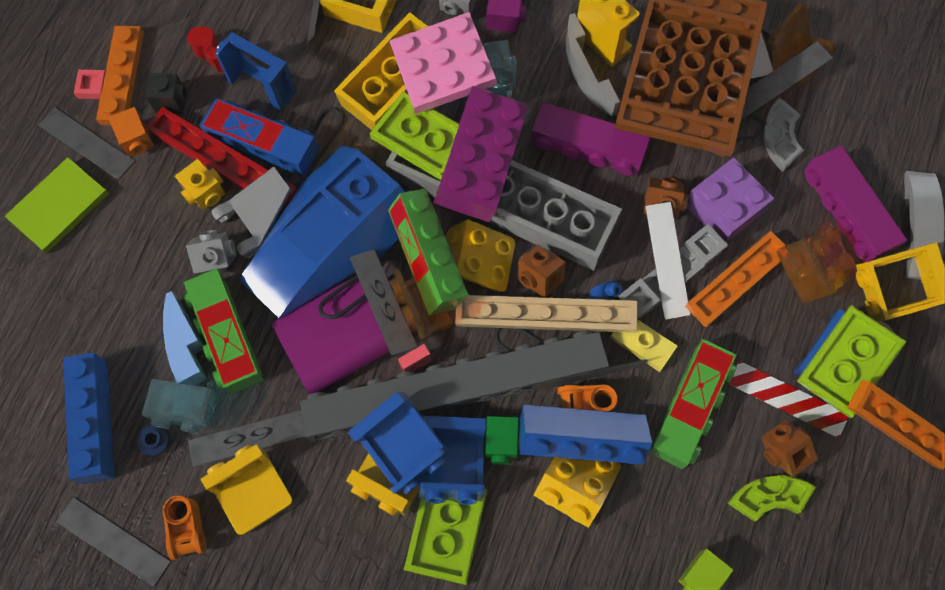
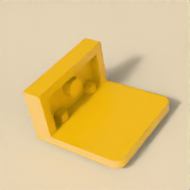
(481, 254)
(373, 483)
(577, 486)
(248, 488)

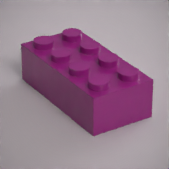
(481, 154)

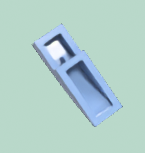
(181, 342)

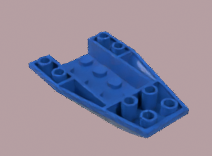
(327, 221)

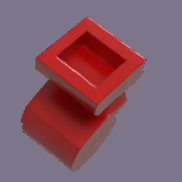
(204, 45)

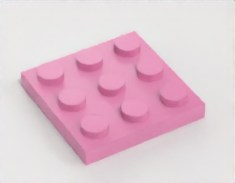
(442, 62)

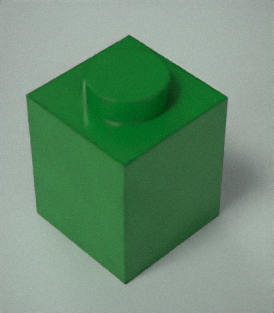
(501, 439)

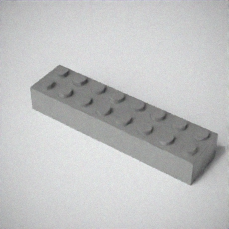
(536, 210)

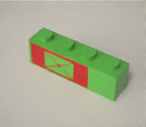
(427, 252)
(223, 332)
(692, 405)

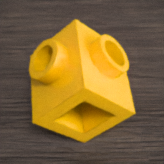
(200, 185)

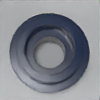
(159, 446)

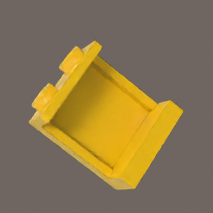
(606, 27)

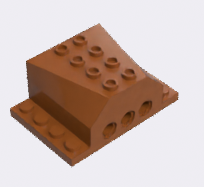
(692, 72)

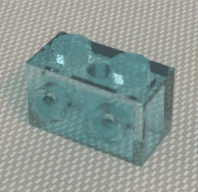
(503, 66)
(180, 405)

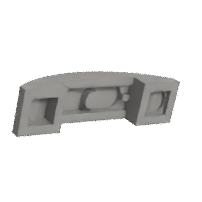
(600, 93)
(925, 214)
(694, 256)

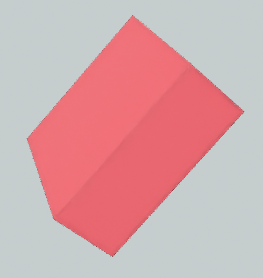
(89, 84)
(415, 359)

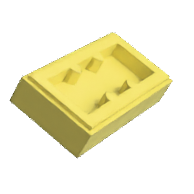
(646, 345)

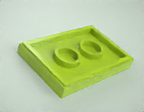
(419, 137)
(56, 205)
(851, 353)
(444, 540)

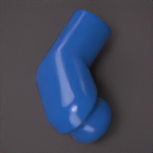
(606, 291)

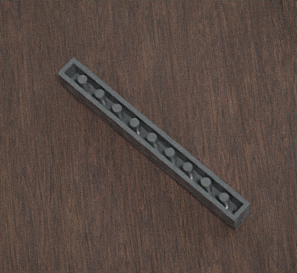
(456, 385)

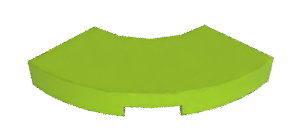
(770, 494)

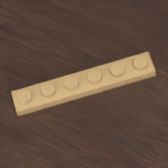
(548, 313)

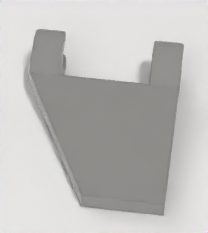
(257, 208)

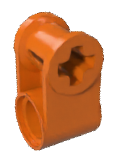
(584, 397)
(183, 530)

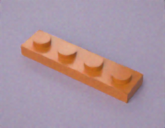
(120, 72)
(736, 280)
(899, 423)

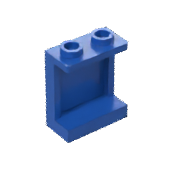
(400, 442)
(463, 472)

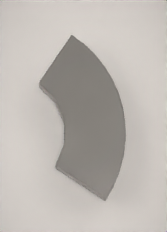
(780, 134)

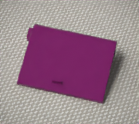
(331, 348)

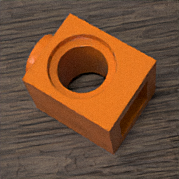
(131, 132)

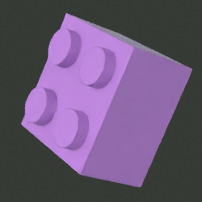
(729, 200)

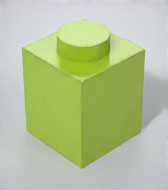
(705, 572)

